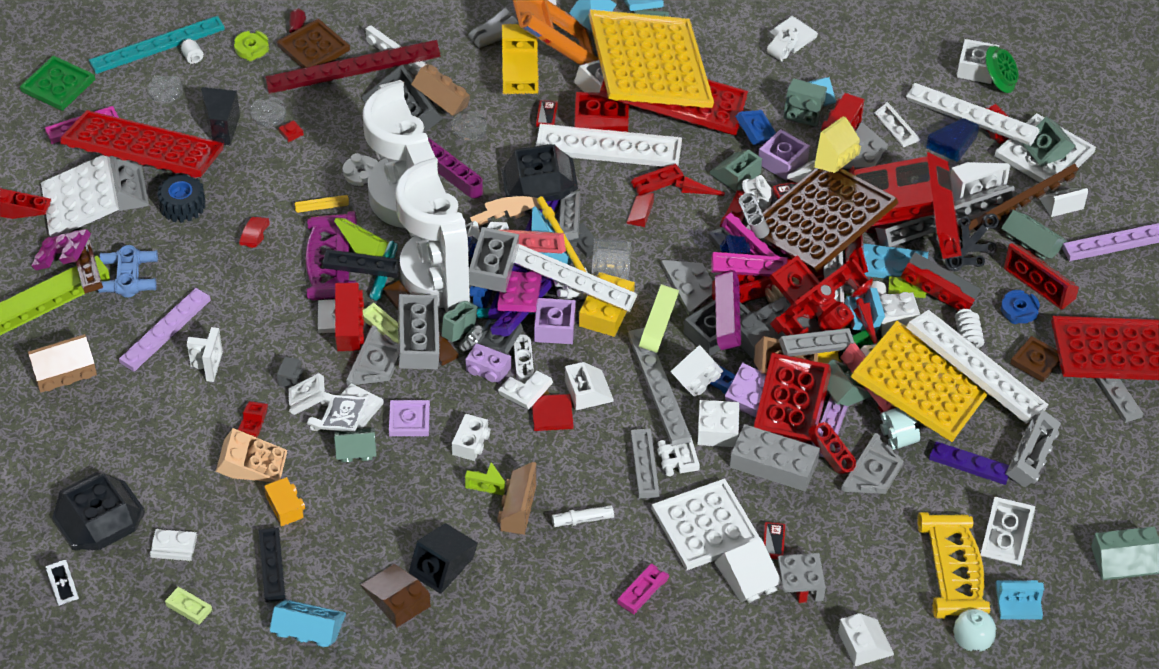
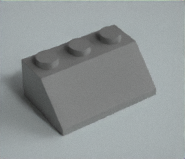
(128, 184)

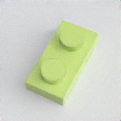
(188, 605)

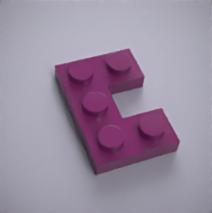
(68, 244)

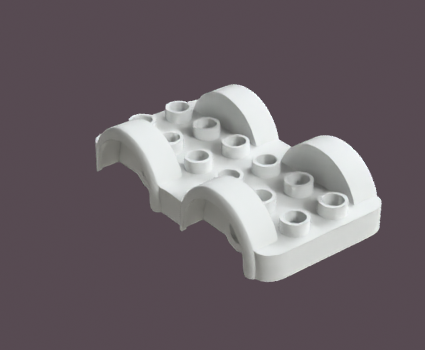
(409, 195)

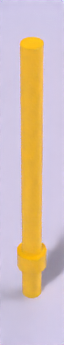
(549, 215)

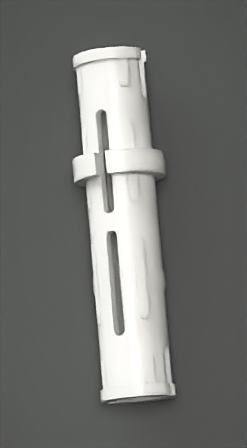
(574, 517)

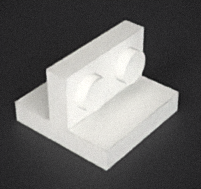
(206, 353)

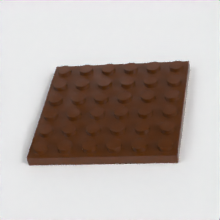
(824, 216)

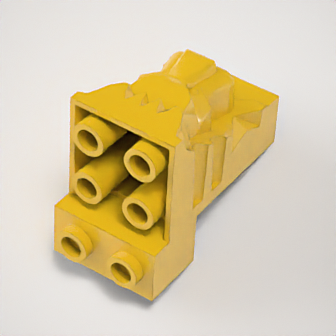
(519, 60)

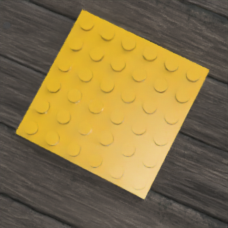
(920, 382)

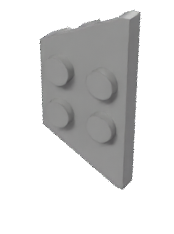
(871, 149)
(691, 281)
(375, 360)
(874, 469)

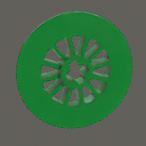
(1002, 68)

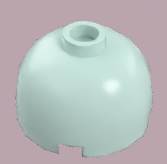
(974, 630)

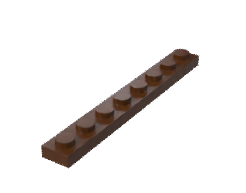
(1024, 198)

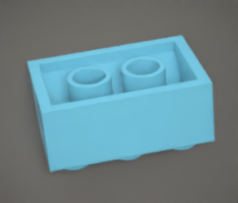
(306, 622)

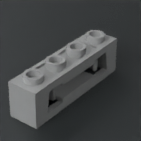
(1028, 470)

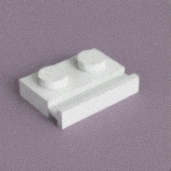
(306, 394)
(173, 545)

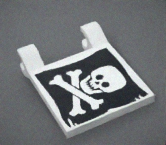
(342, 413)

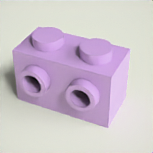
(488, 363)

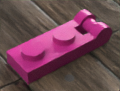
(642, 588)

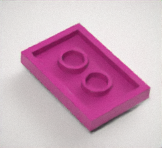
(521, 292)

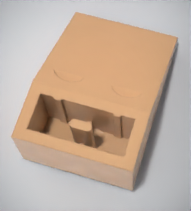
(250, 458)

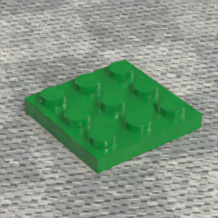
(57, 83)

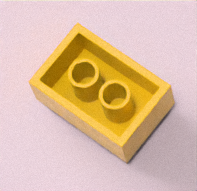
(601, 315)

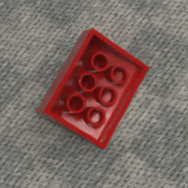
(792, 397)

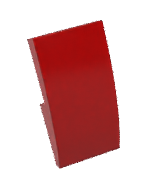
(253, 232)

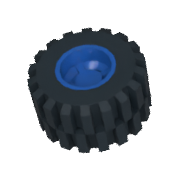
(181, 198)

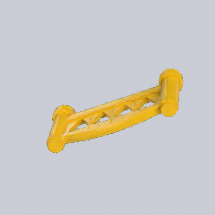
(951, 601)

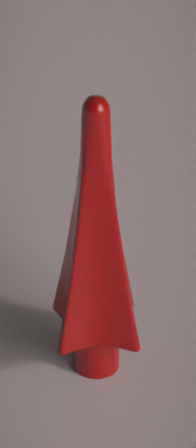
(692, 186)
(863, 312)

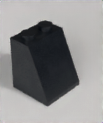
(221, 113)
(441, 557)

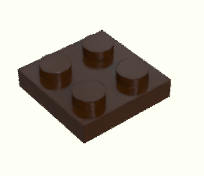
(1036, 359)

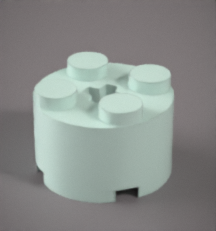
(899, 428)

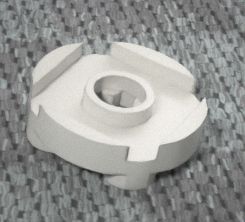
(356, 162)

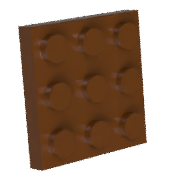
(313, 45)

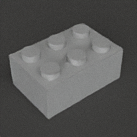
(493, 259)

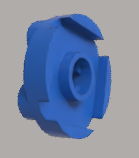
(480, 296)
(1020, 315)

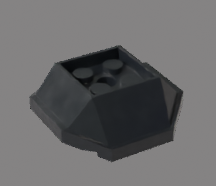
(540, 173)
(96, 512)

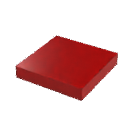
(553, 413)

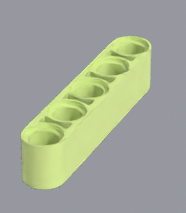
(658, 318)

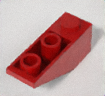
(22, 205)

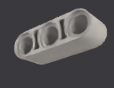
(754, 215)

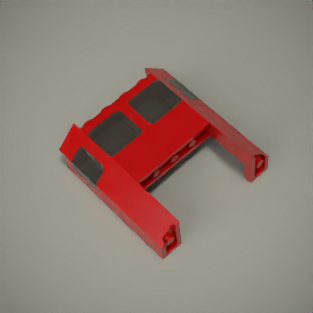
(922, 190)

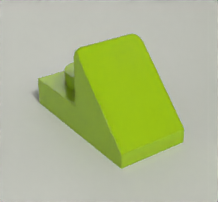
(490, 482)

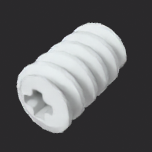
(969, 327)

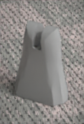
(492, 30)

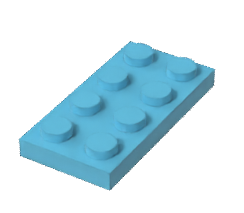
(887, 261)

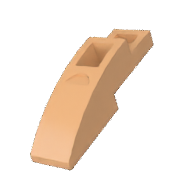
(514, 205)

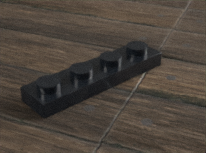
(361, 263)
(272, 564)

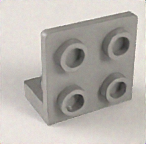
(802, 573)

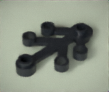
(969, 243)

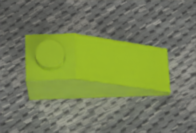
(360, 239)

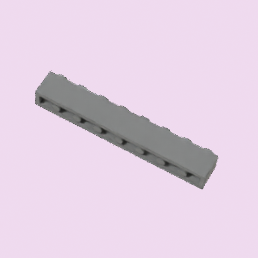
(970, 206)

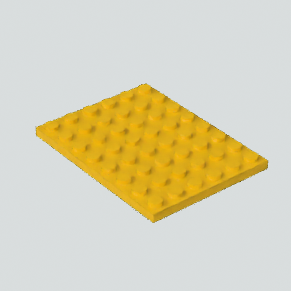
(650, 59)

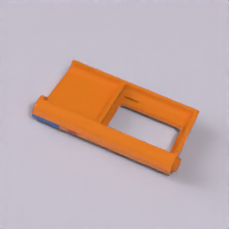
(537, 19)

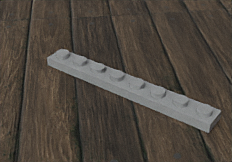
(660, 391)

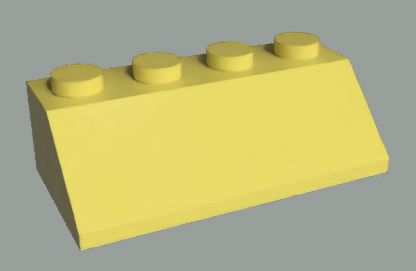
(837, 146)

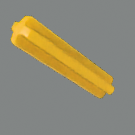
(322, 203)

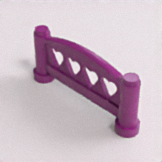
(321, 224)

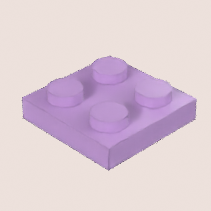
(409, 417)

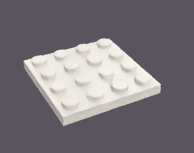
(1018, 156)
(80, 196)
(704, 523)

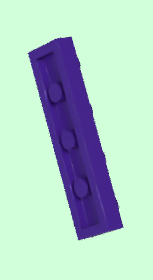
(969, 462)

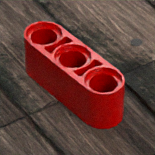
(841, 451)

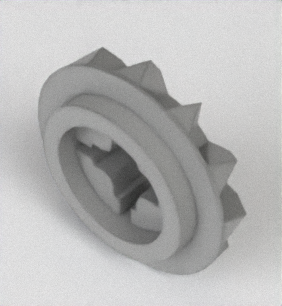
(471, 338)

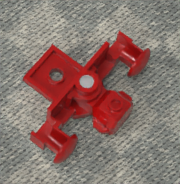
(816, 298)

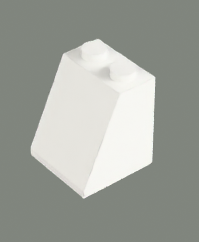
(749, 571)

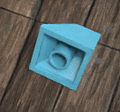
(582, 7)

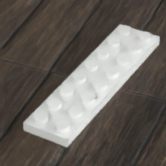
(612, 145)
(977, 366)

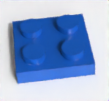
(756, 126)

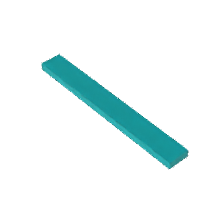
(156, 44)

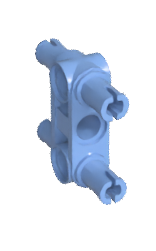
(128, 263)

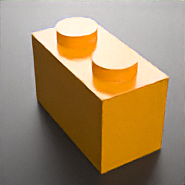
(284, 501)

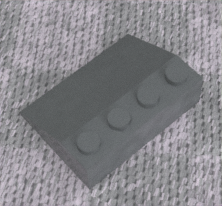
(417, 102)
(758, 325)

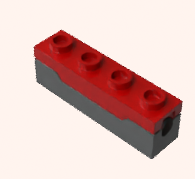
(940, 282)

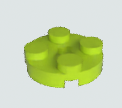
(253, 52)

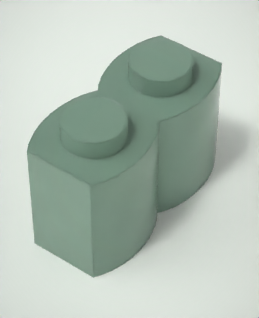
(459, 321)

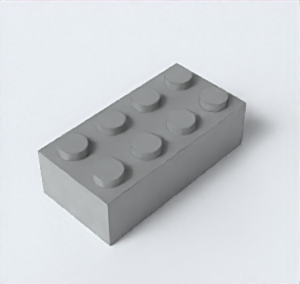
(418, 331)
(774, 457)

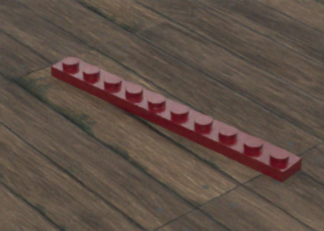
(353, 66)

